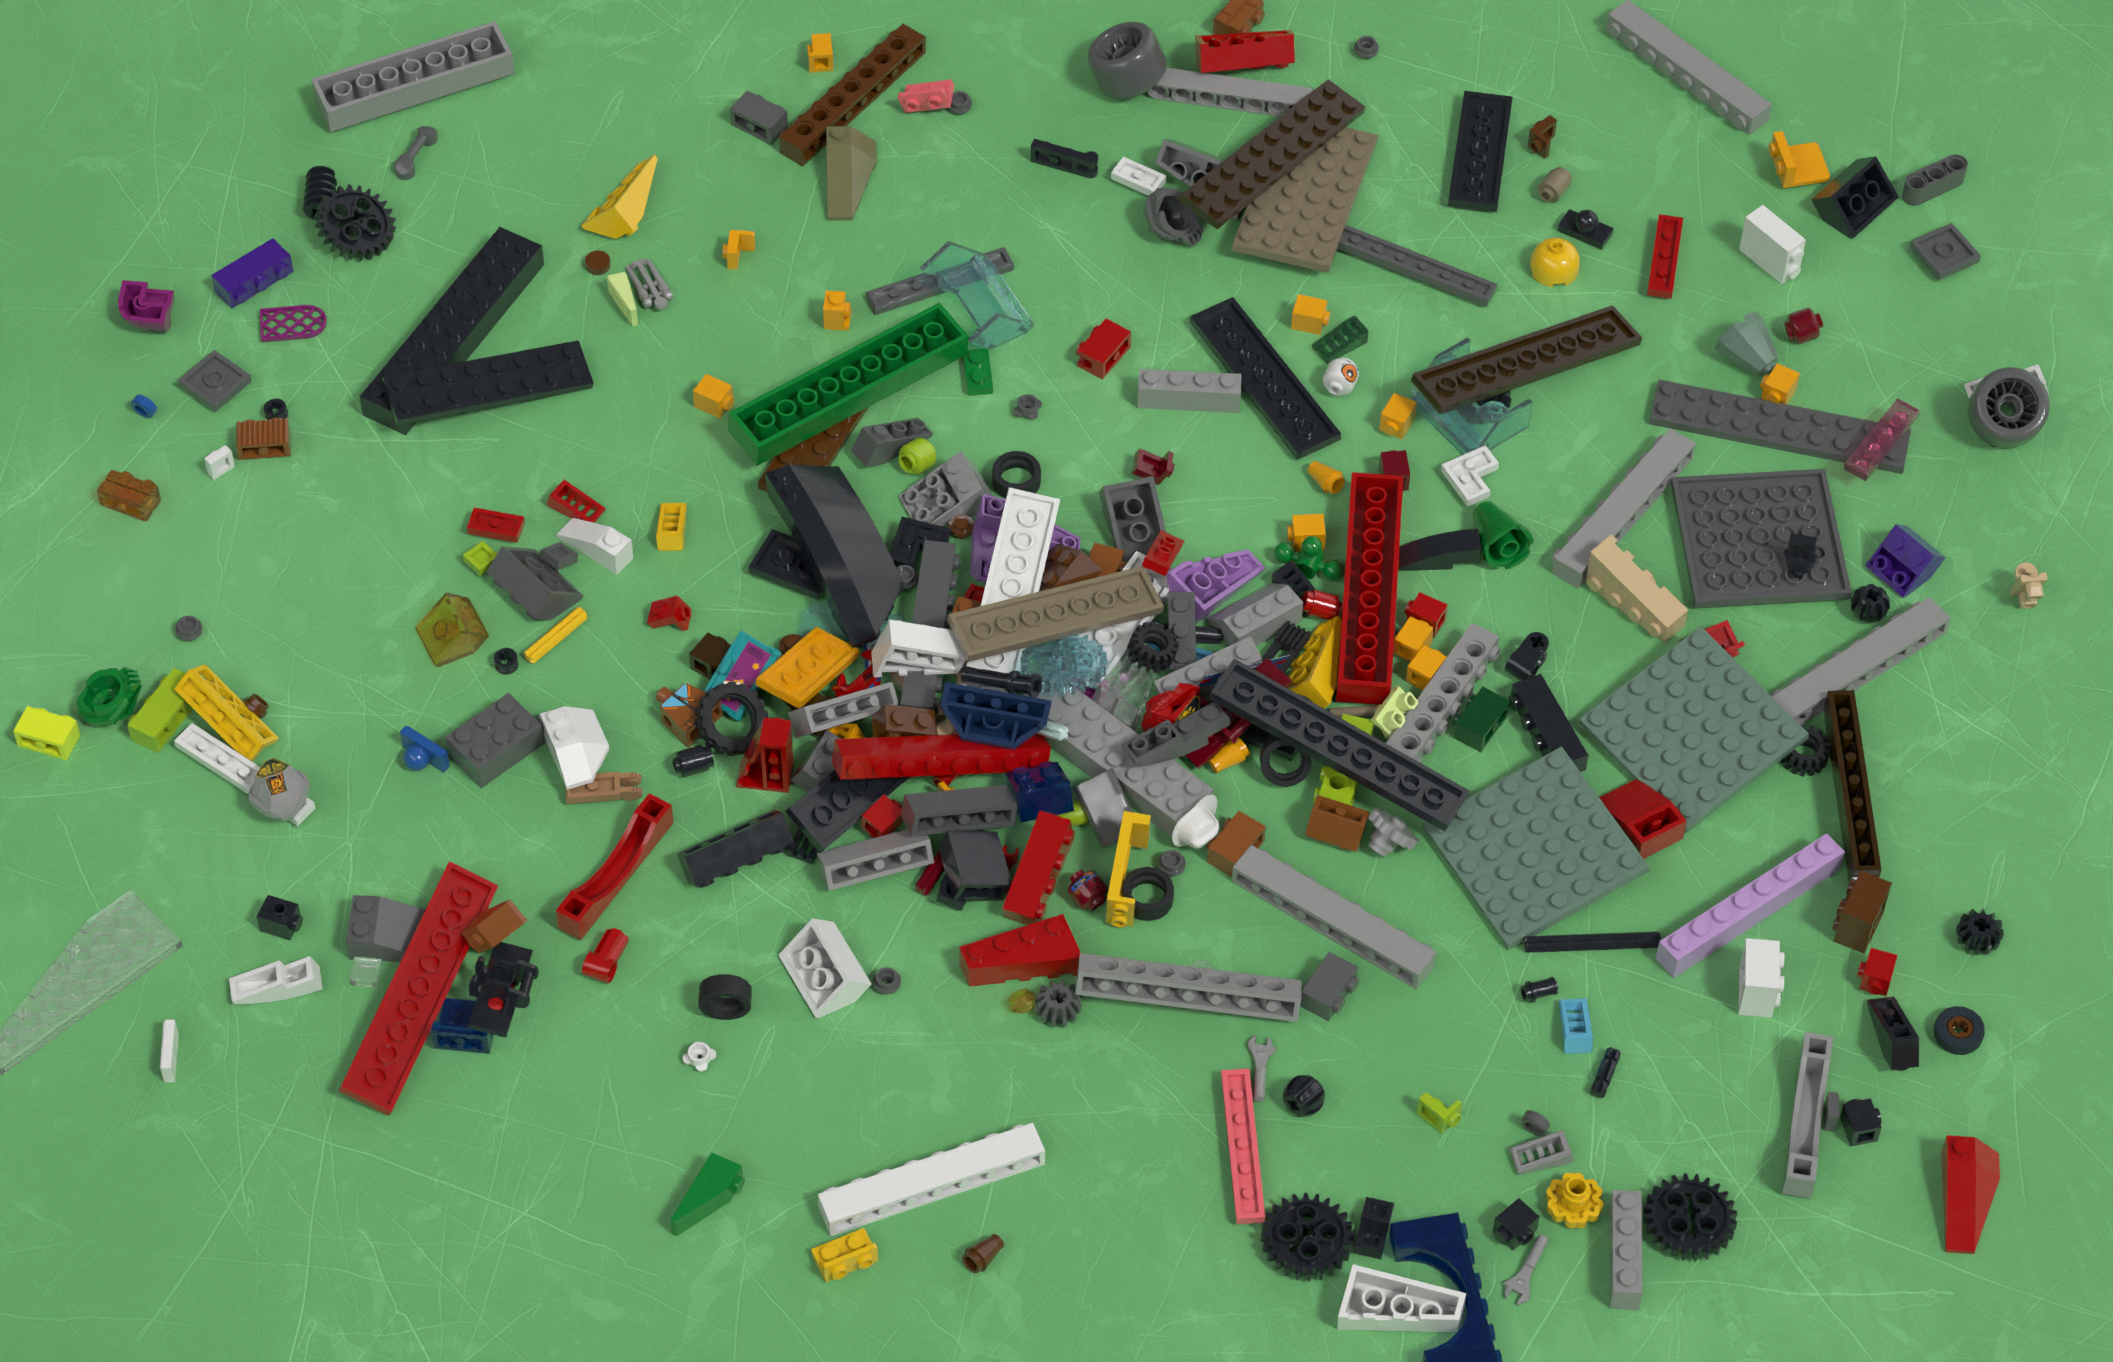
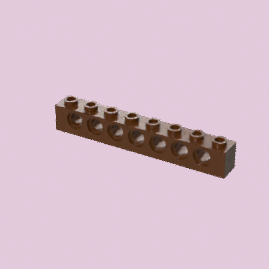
(852, 93)

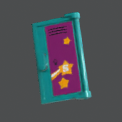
(749, 661)

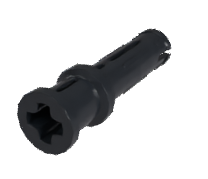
(1012, 682)

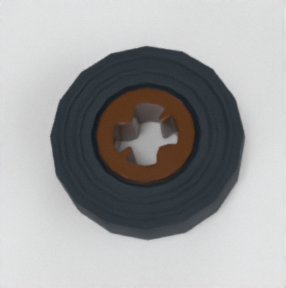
(1953, 1019)

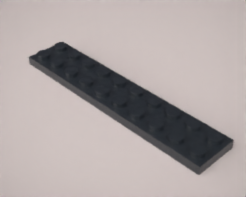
(1339, 744)

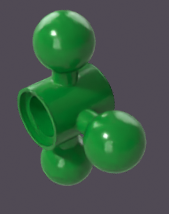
(1309, 559)

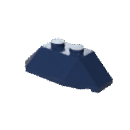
(993, 715)

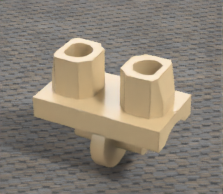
(2028, 585)

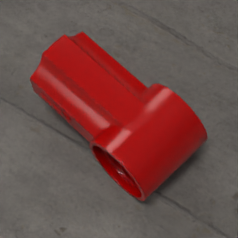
(604, 960)

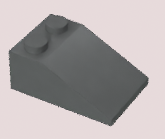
(1132, 515)
(380, 927)

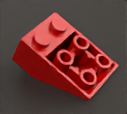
(1645, 817)

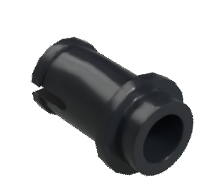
(1538, 989)

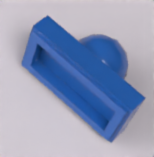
(422, 751)

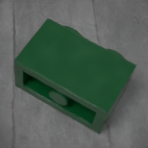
(1480, 719)

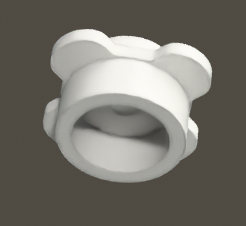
(698, 1049)

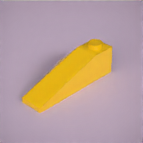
(625, 204)
(1316, 669)

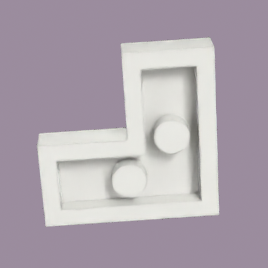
(1466, 473)

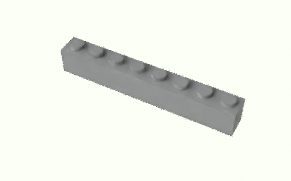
(1688, 67)
(1624, 505)
(1864, 659)
(1334, 916)

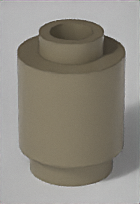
(1554, 185)

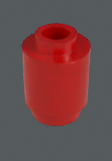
(1321, 604)

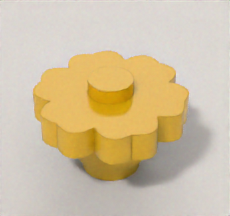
(1574, 1200)

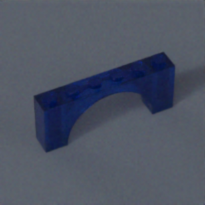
(1442, 1245)

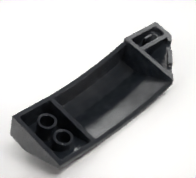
(838, 546)

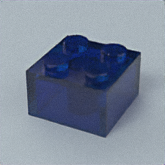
(1040, 789)

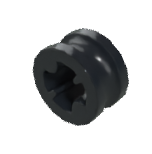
(275, 404)
(502, 654)

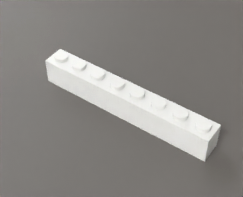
(931, 1179)

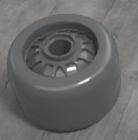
(1127, 60)
(2020, 392)

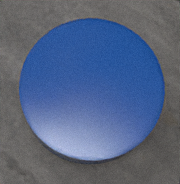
(143, 406)

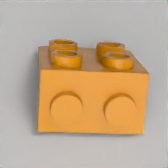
(1797, 163)

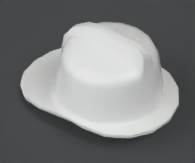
(1197, 825)

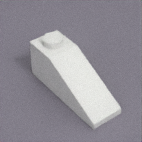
(598, 543)

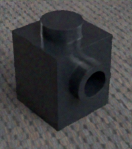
(279, 917)
(1861, 1121)
(1516, 1225)

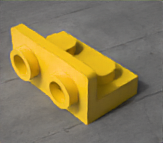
(845, 1255)

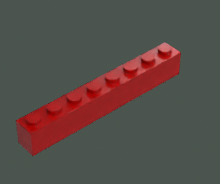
(931, 756)

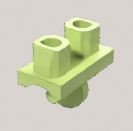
(1393, 711)

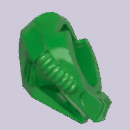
(109, 696)

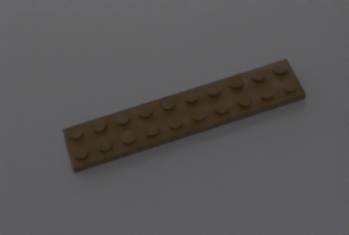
(1272, 154)
(1526, 359)

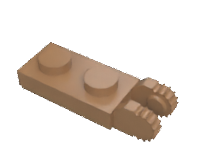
(607, 788)

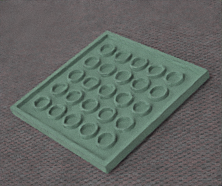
(1694, 727)
(1537, 848)

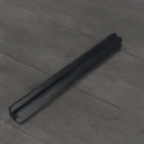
(1598, 941)

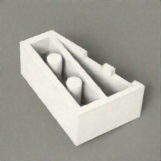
(916, 648)

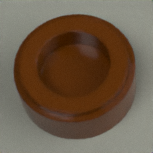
(597, 262)

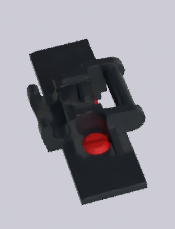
(496, 988)

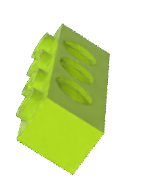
(1334, 779)

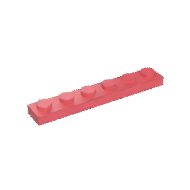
(1242, 1146)

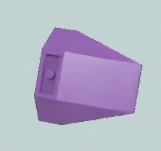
(986, 532)

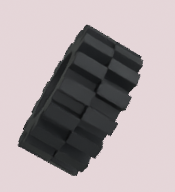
(1147, 657)
(1813, 762)

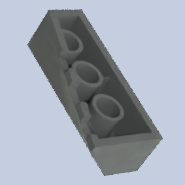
(1187, 162)

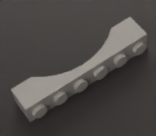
(1807, 1115)

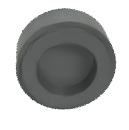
(1535, 1123)

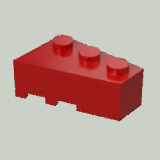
(769, 758)

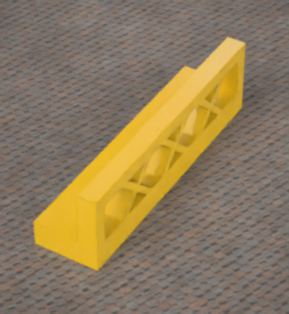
(224, 713)

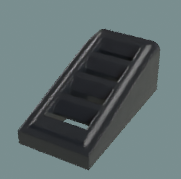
(1289, 575)

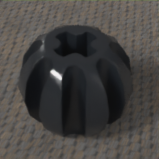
(1870, 603)
(1303, 1095)

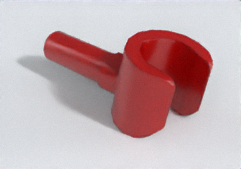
(1011, 859)

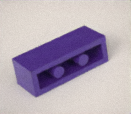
(252, 273)

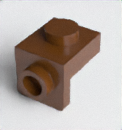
(1541, 135)

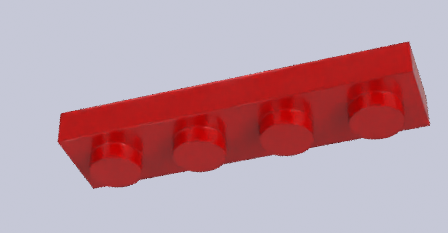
(1665, 256)

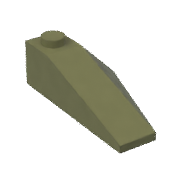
(849, 166)

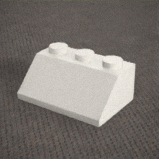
(824, 968)

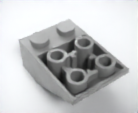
(946, 492)

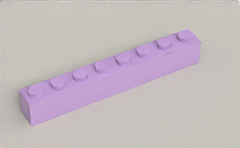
(1749, 905)

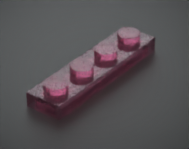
(1881, 439)

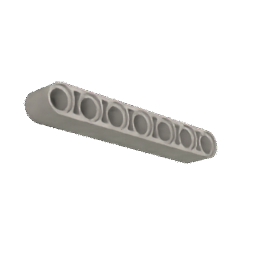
(1227, 92)

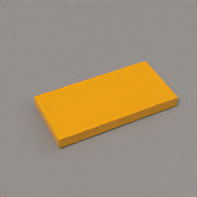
(807, 667)

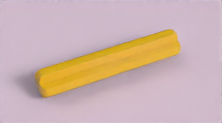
(555, 635)

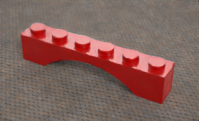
(589, 901)

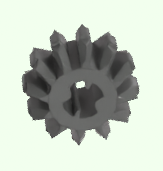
(1058, 1003)

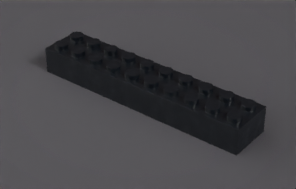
(460, 316)

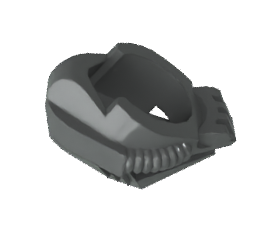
(1171, 218)

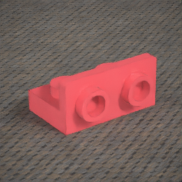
(927, 96)

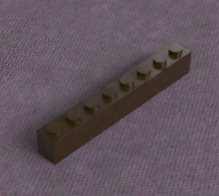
(1851, 784)

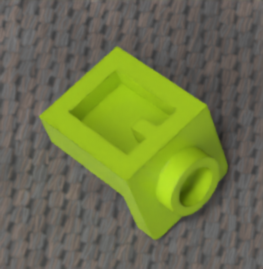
(1436, 1113)

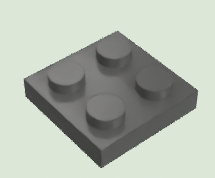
(1945, 251)
(214, 380)

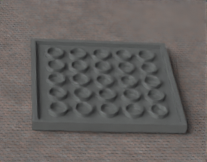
(1739, 535)

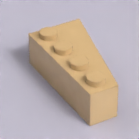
(1634, 590)

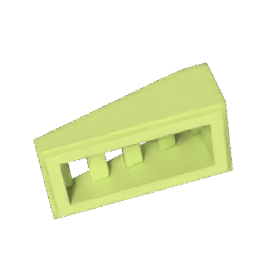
(621, 292)

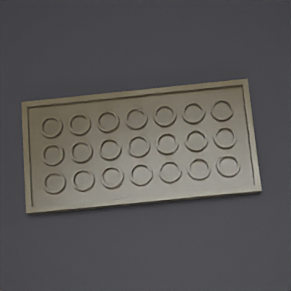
(1309, 208)

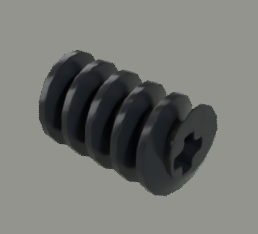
(318, 183)

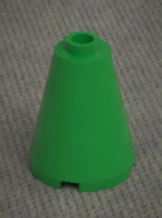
(1501, 536)

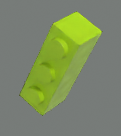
(160, 714)

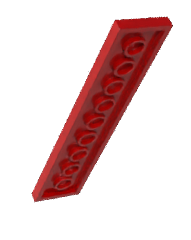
(417, 990)

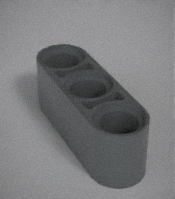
(1934, 180)

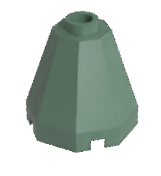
(1749, 345)

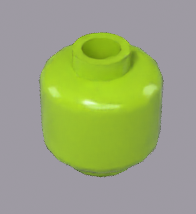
(917, 456)

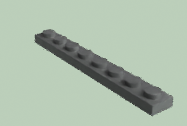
(1417, 266)

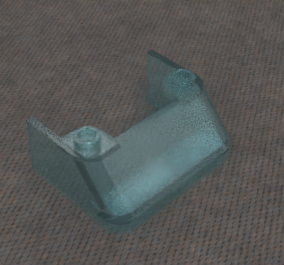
(982, 293)
(1471, 424)

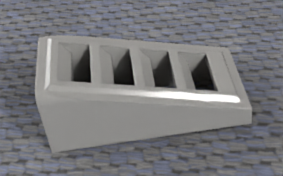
(1548, 1141)

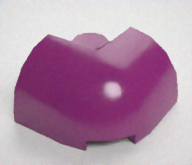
(145, 307)

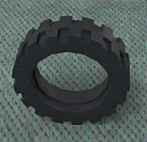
(705, 724)

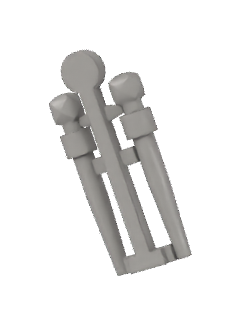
(660, 302)

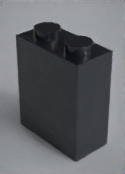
(975, 865)

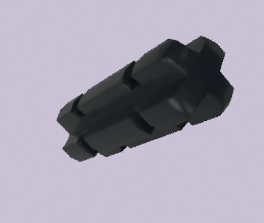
(1605, 1072)

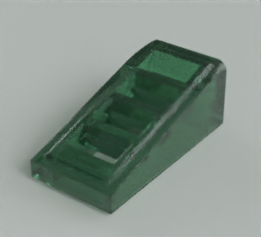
(1352, 329)

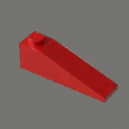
(1969, 1187)

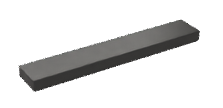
(923, 286)

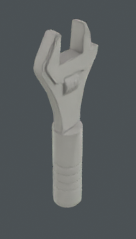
(1261, 1054)
(1520, 1282)

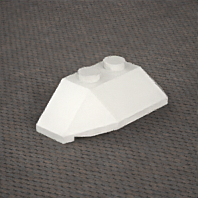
(574, 743)

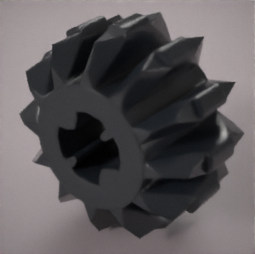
(1979, 932)

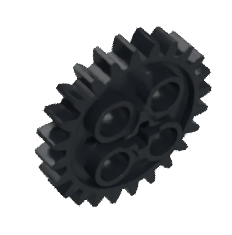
(355, 222)
(1664, 1218)
(1288, 1221)

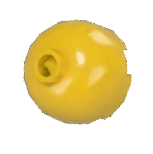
(1555, 262)

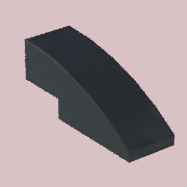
(1440, 551)

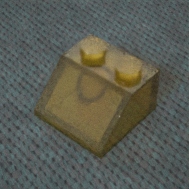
(451, 630)

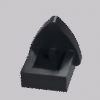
(1801, 554)

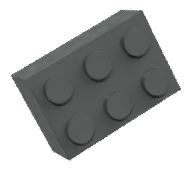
(494, 740)

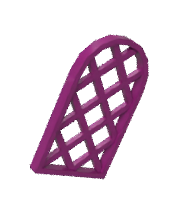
(302, 335)

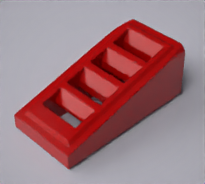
(574, 494)

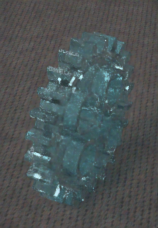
(1066, 664)

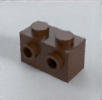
(903, 721)

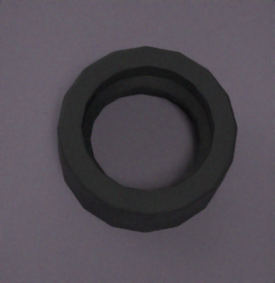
(1012, 460)
(1282, 779)
(1153, 876)
(725, 1008)

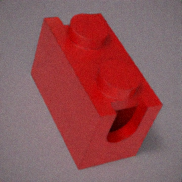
(1103, 348)

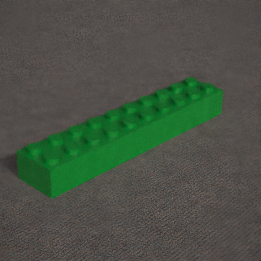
(847, 383)

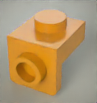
(738, 241)

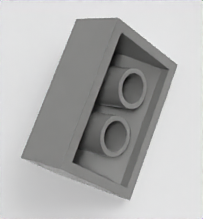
(1258, 614)

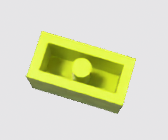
(47, 732)

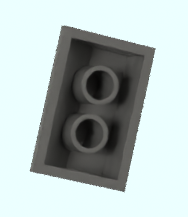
(533, 583)

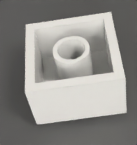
(1760, 978)

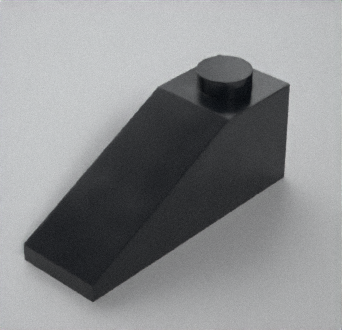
(1895, 1033)

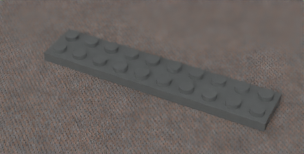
(1767, 424)

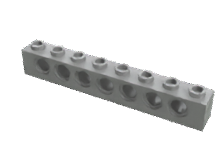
(1446, 692)
(1188, 987)

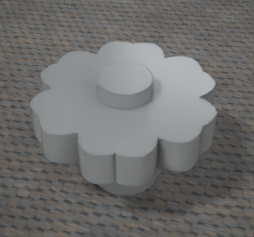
(1390, 833)

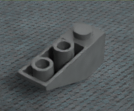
(883, 441)

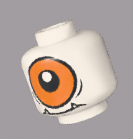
(1340, 377)

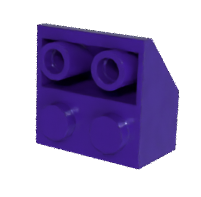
(1904, 560)

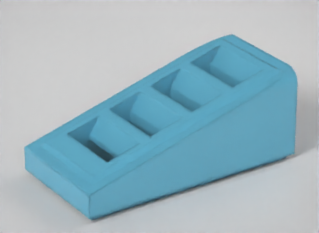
(1581, 1039)

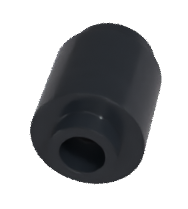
(693, 760)

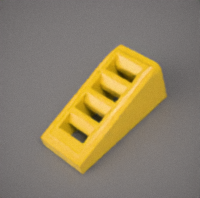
(671, 528)

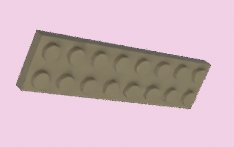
(1055, 613)

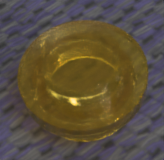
(1021, 1001)

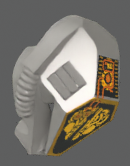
(279, 790)

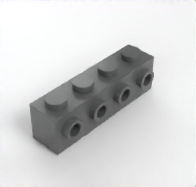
(959, 810)

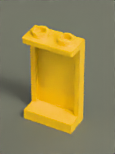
(1135, 833)

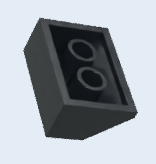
(1855, 197)

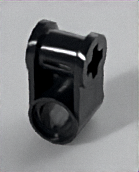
(1528, 657)

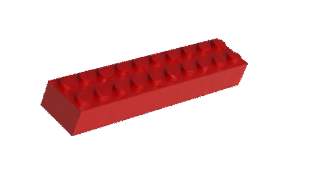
(1370, 588)

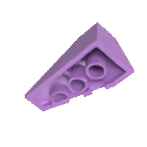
(1214, 579)

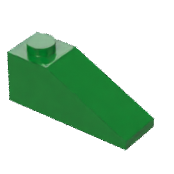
(709, 1192)

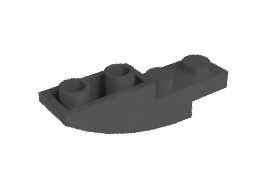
(1175, 740)

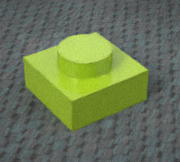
(479, 558)

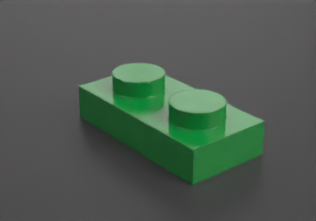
(978, 372)

